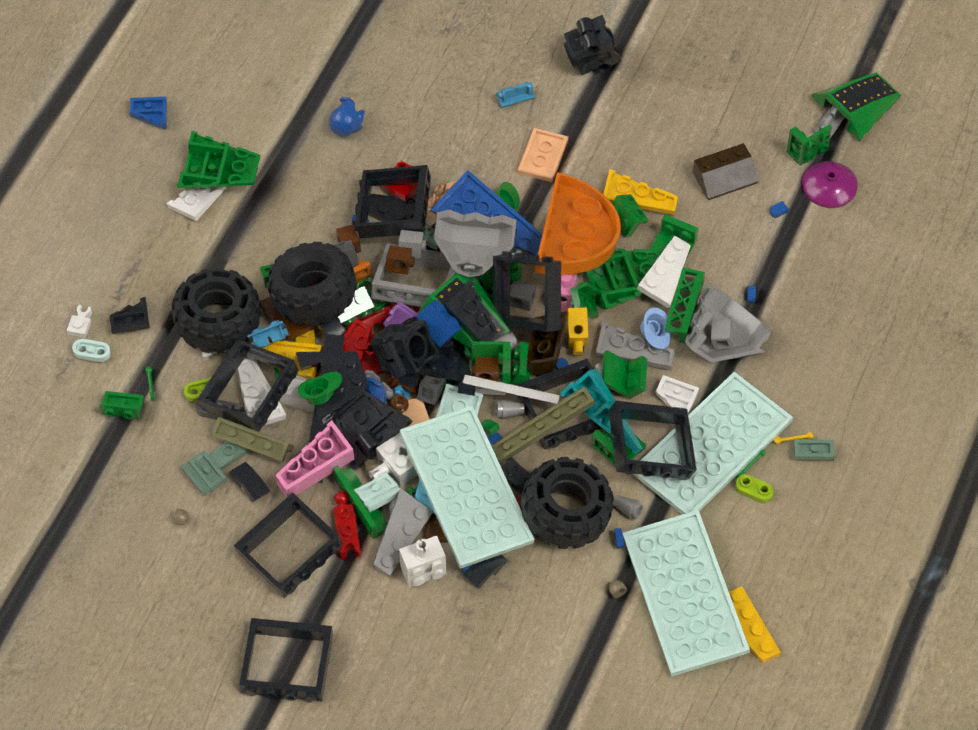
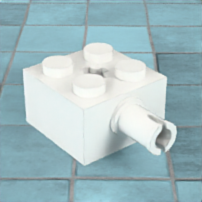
(395, 461)
(422, 561)

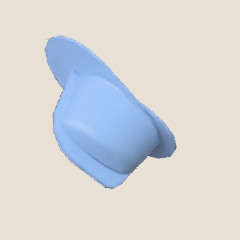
(653, 328)

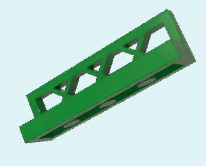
(690, 307)
(373, 520)

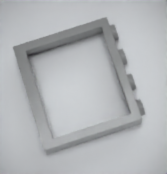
(407, 293)

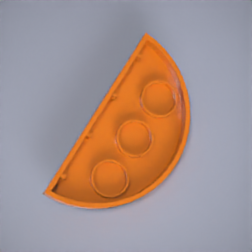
(579, 227)

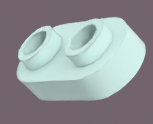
(93, 349)

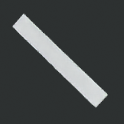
(512, 389)

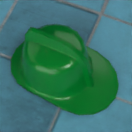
(509, 194)
(320, 389)

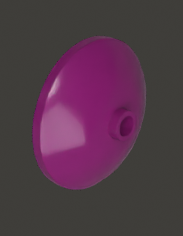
(829, 191)

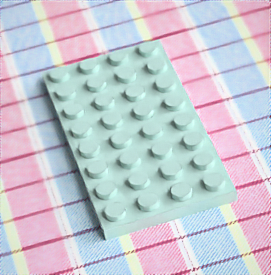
(726, 437)
(466, 486)
(685, 593)

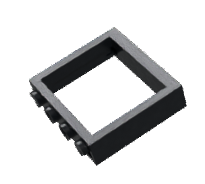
(388, 177)
(501, 291)
(226, 371)
(552, 380)
(657, 414)
(274, 521)
(289, 630)

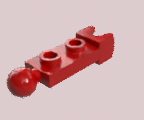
(346, 524)

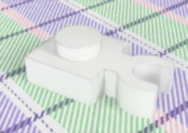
(80, 324)

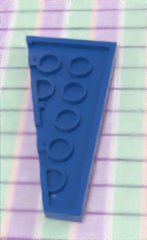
(473, 196)

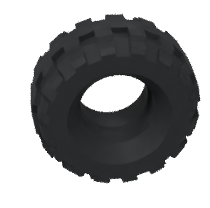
(305, 267)
(215, 330)
(563, 525)

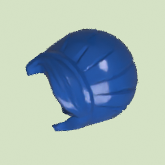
(345, 118)

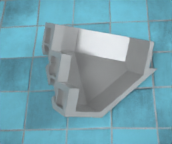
(473, 240)
(716, 305)

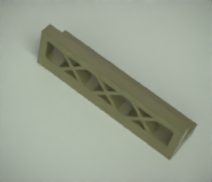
(251, 439)

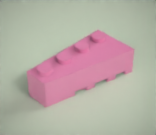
(315, 461)

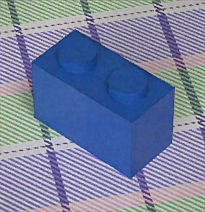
(440, 323)

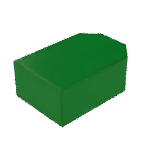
(490, 426)

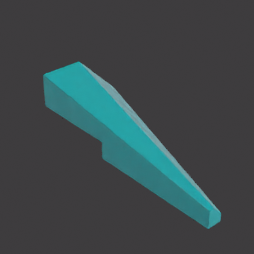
(604, 400)

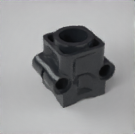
(591, 46)
(404, 347)

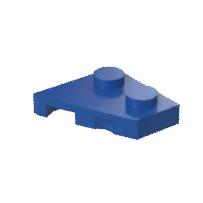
(150, 110)

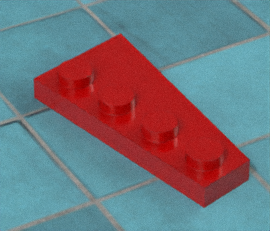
(356, 338)

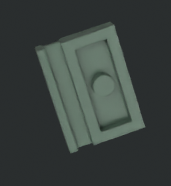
(204, 473)

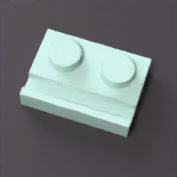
(378, 492)

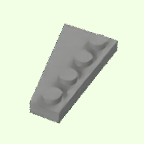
(631, 347)
(402, 528)

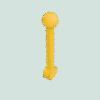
(778, 440)

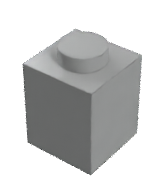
(413, 240)
(722, 334)

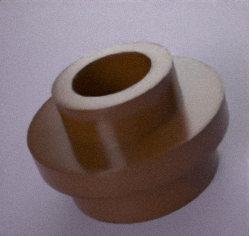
(399, 399)

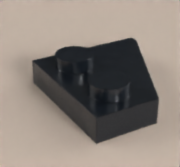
(130, 318)

